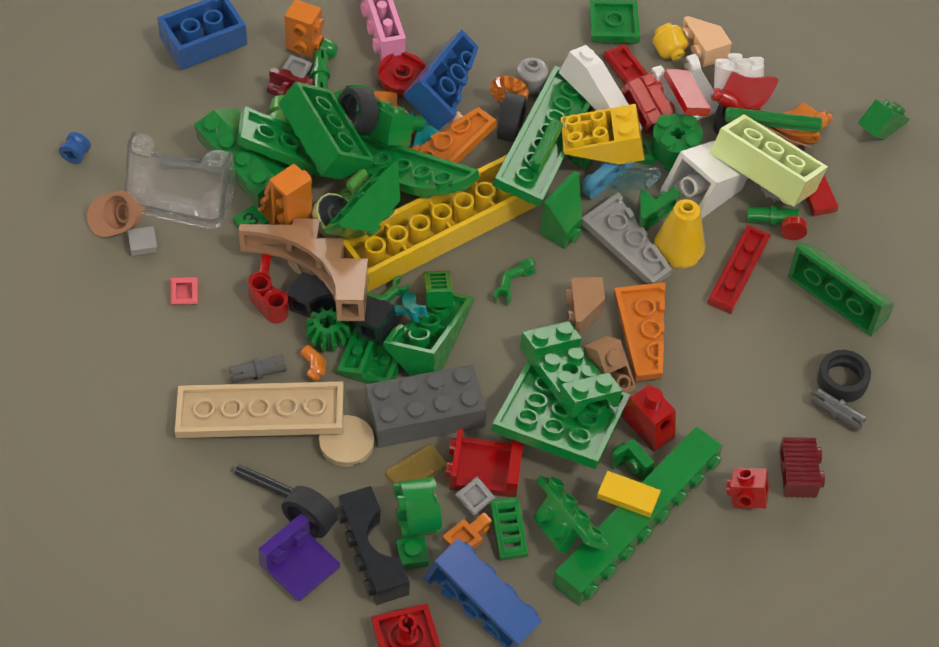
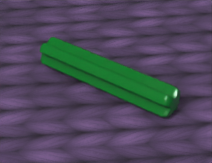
(545, 145)

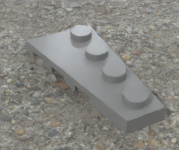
(619, 232)

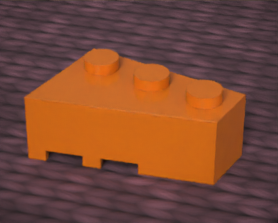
(288, 197)

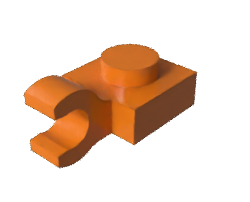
(469, 533)

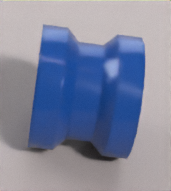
(74, 148)

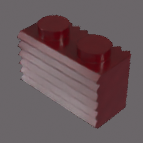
(801, 467)

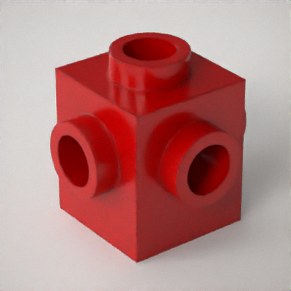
(748, 488)

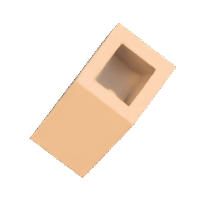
(706, 40)

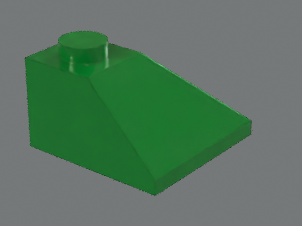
(563, 213)

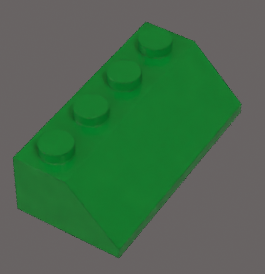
(325, 131)
(251, 169)
(839, 289)

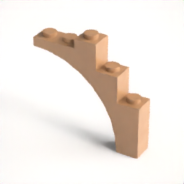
(323, 256)

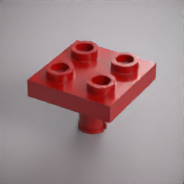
(406, 628)

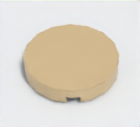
(350, 447)

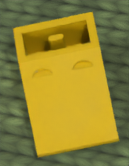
(604, 135)

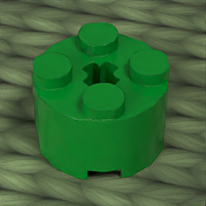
(672, 135)
(417, 507)

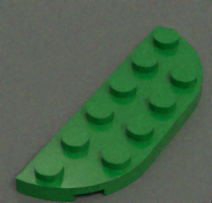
(420, 172)

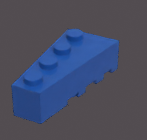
(442, 80)
(483, 594)

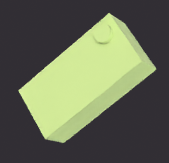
(768, 160)

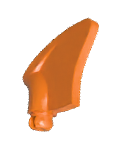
(805, 136)

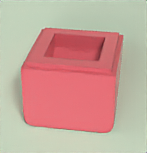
(184, 290)

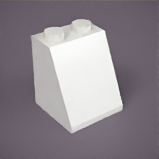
(704, 178)

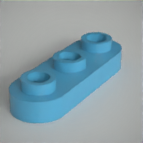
(600, 180)

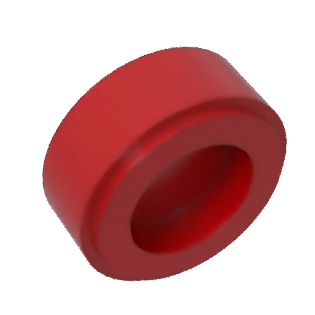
(794, 228)

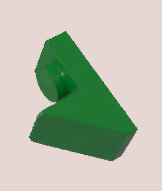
(654, 210)

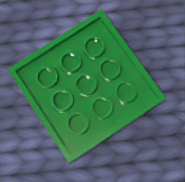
(539, 420)

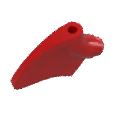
(745, 91)

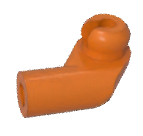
(316, 361)

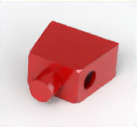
(651, 417)

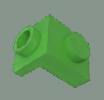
(354, 184)

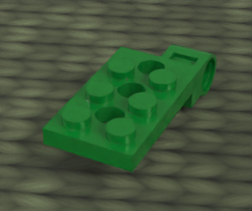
(274, 142)

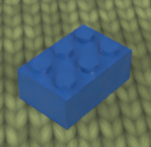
(202, 31)

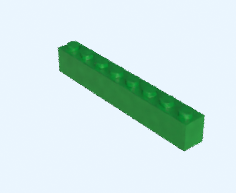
(625, 529)

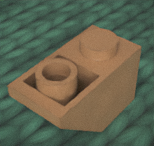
(586, 301)
(610, 358)

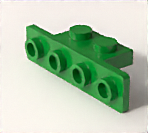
(564, 520)

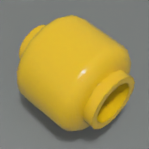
(670, 41)

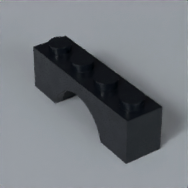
(311, 293)
(384, 574)

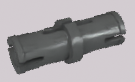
(257, 368)
(839, 409)

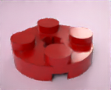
(391, 65)

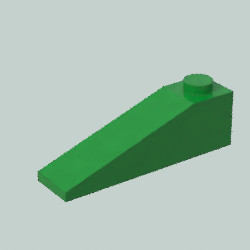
(428, 343)

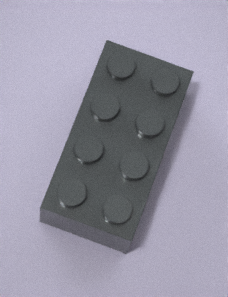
(425, 405)

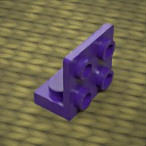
(297, 559)

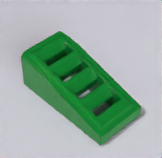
(438, 289)
(504, 511)

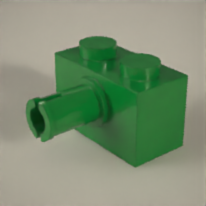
(395, 125)

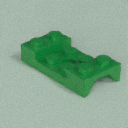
(557, 352)

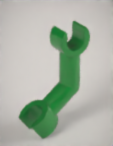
(525, 268)
(393, 291)

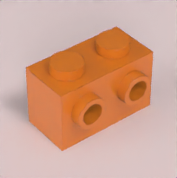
(303, 28)

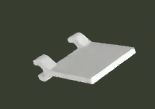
(695, 69)

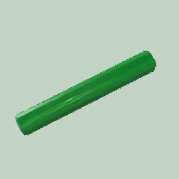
(776, 119)

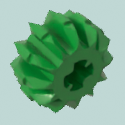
(326, 331)

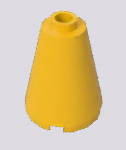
(682, 235)

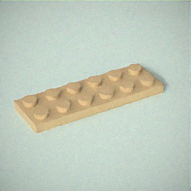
(259, 409)

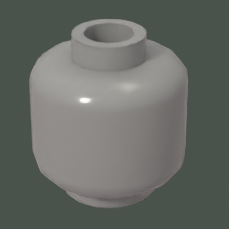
(533, 74)

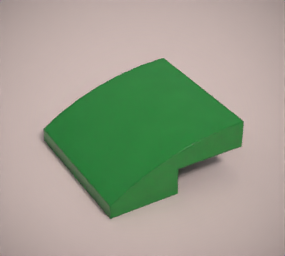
(367, 361)

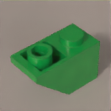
(883, 118)

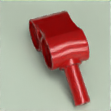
(265, 295)

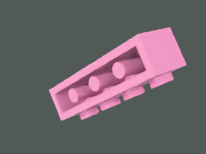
(385, 27)

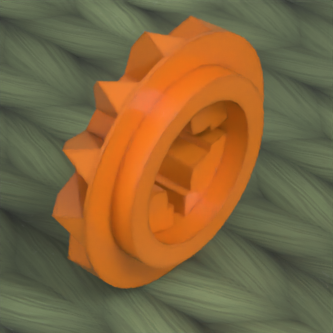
(512, 84)

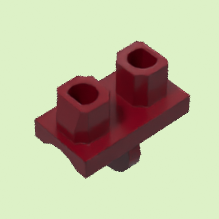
(282, 80)

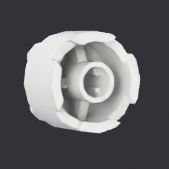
(747, 67)

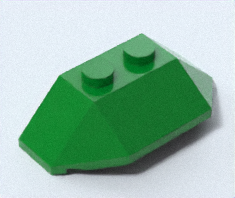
(369, 205)

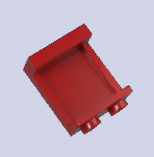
(492, 461)

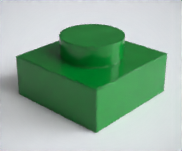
(413, 552)

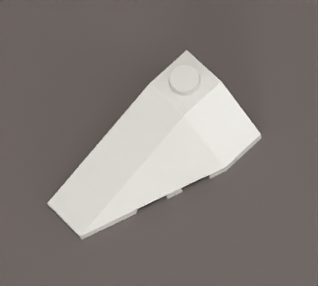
(592, 79)

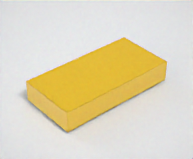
(628, 494)

